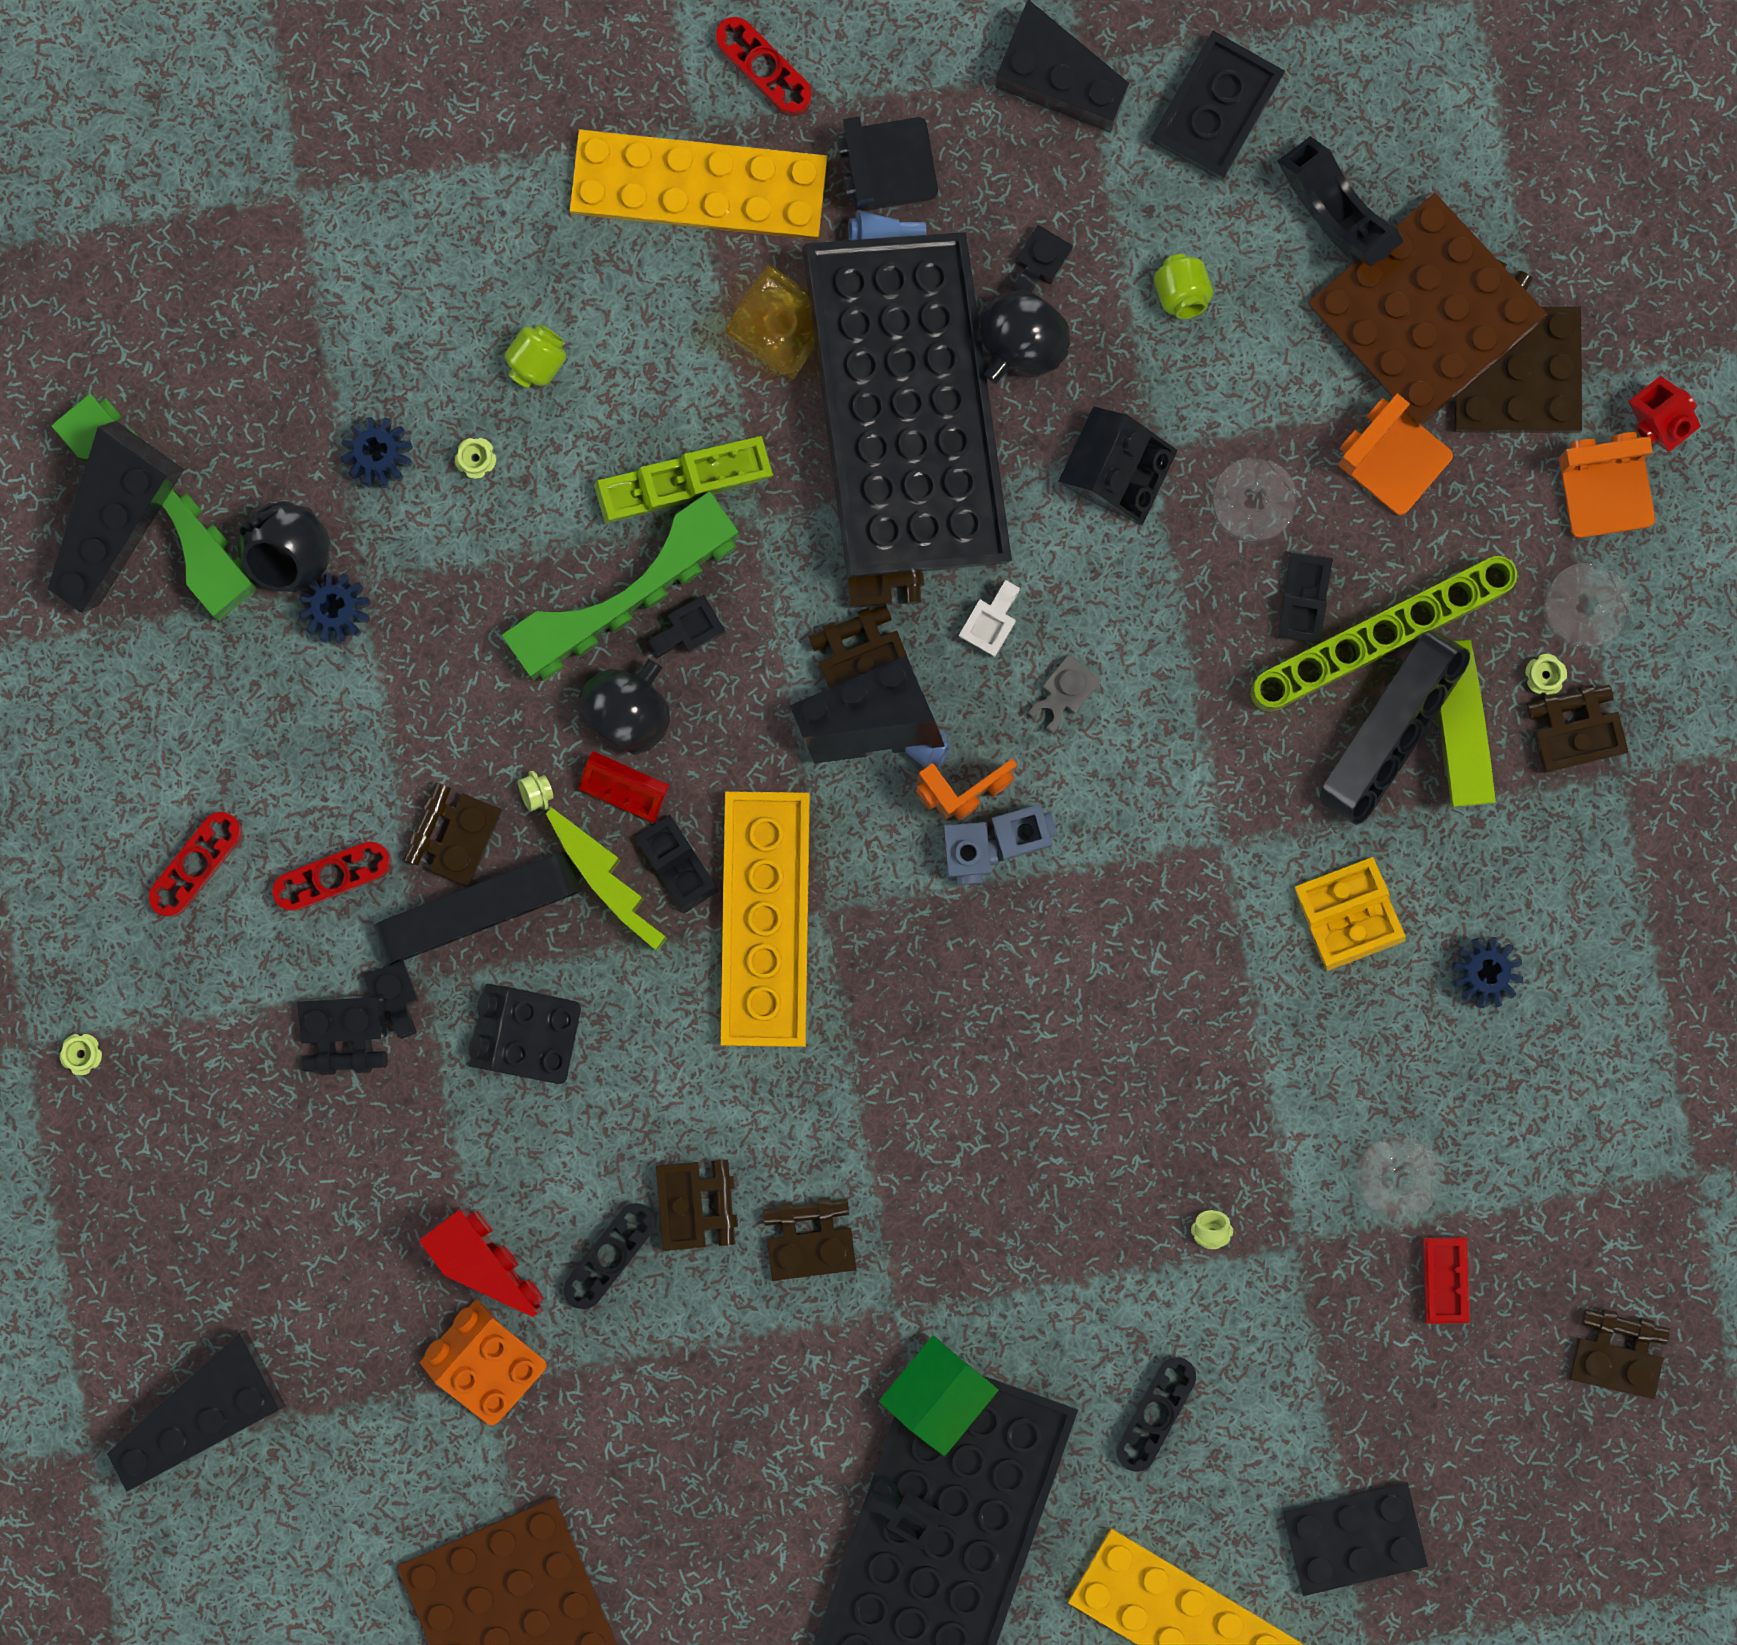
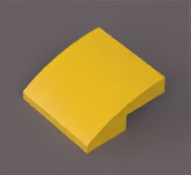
(1350, 914)

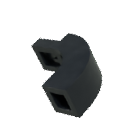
(1335, 204)

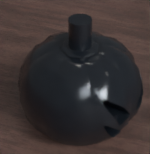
(1023, 335)
(283, 546)
(625, 708)

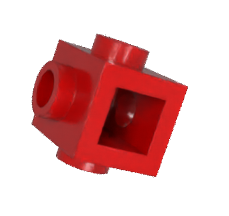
(1664, 413)

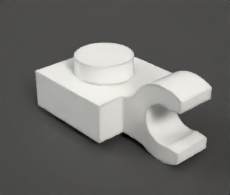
(988, 623)

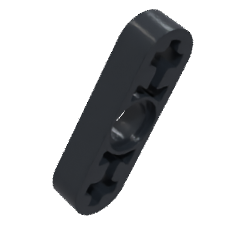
(598, 1287)
(1163, 1430)

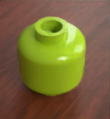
(1183, 286)
(535, 356)

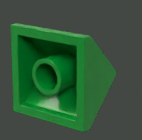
(938, 1395)

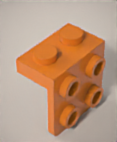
(1394, 456)
(1607, 485)
(937, 793)
(482, 1364)

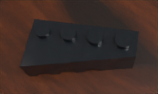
(111, 512)
(207, 1409)

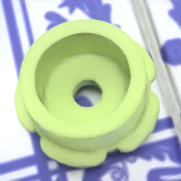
(464, 457)
(1550, 664)
(535, 791)
(69, 1052)
(1212, 1229)

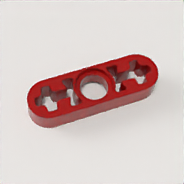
(735, 52)
(183, 895)
(306, 897)

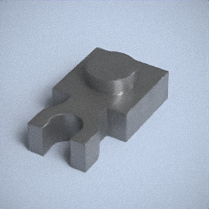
(1068, 689)

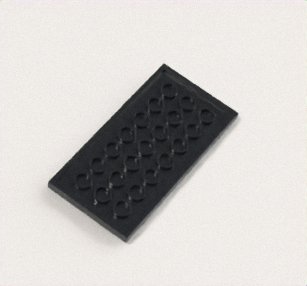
(906, 404)
(969, 1569)

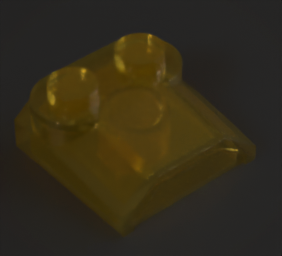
(774, 324)

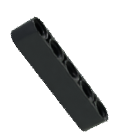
(1394, 727)
(476, 908)

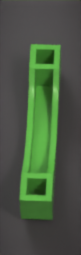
(210, 571)
(551, 637)

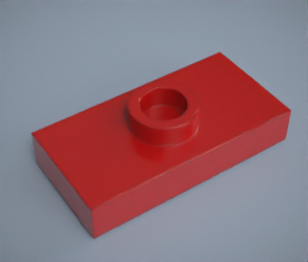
(623, 787)
(1446, 1280)

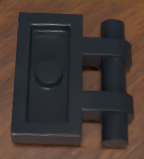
(343, 1019)

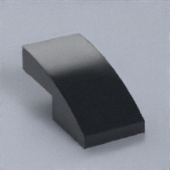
(1305, 597)
(677, 864)

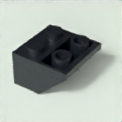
(1118, 464)

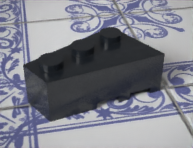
(1060, 72)
(867, 715)

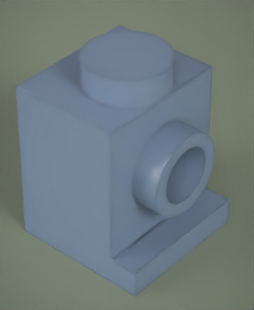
(1006, 828)

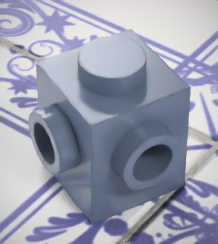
(969, 852)

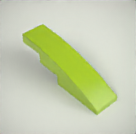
(683, 479)
(1466, 741)
(596, 866)

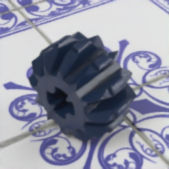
(365, 463)
(347, 614)
(1499, 980)

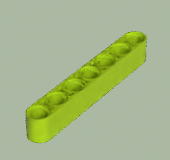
(1400, 622)

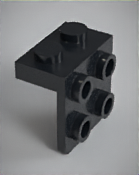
(887, 163)
(524, 1034)

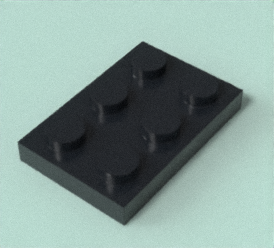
(1217, 105)
(1354, 1538)

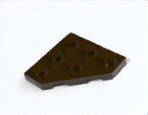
(1532, 385)

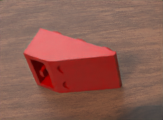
(470, 1257)

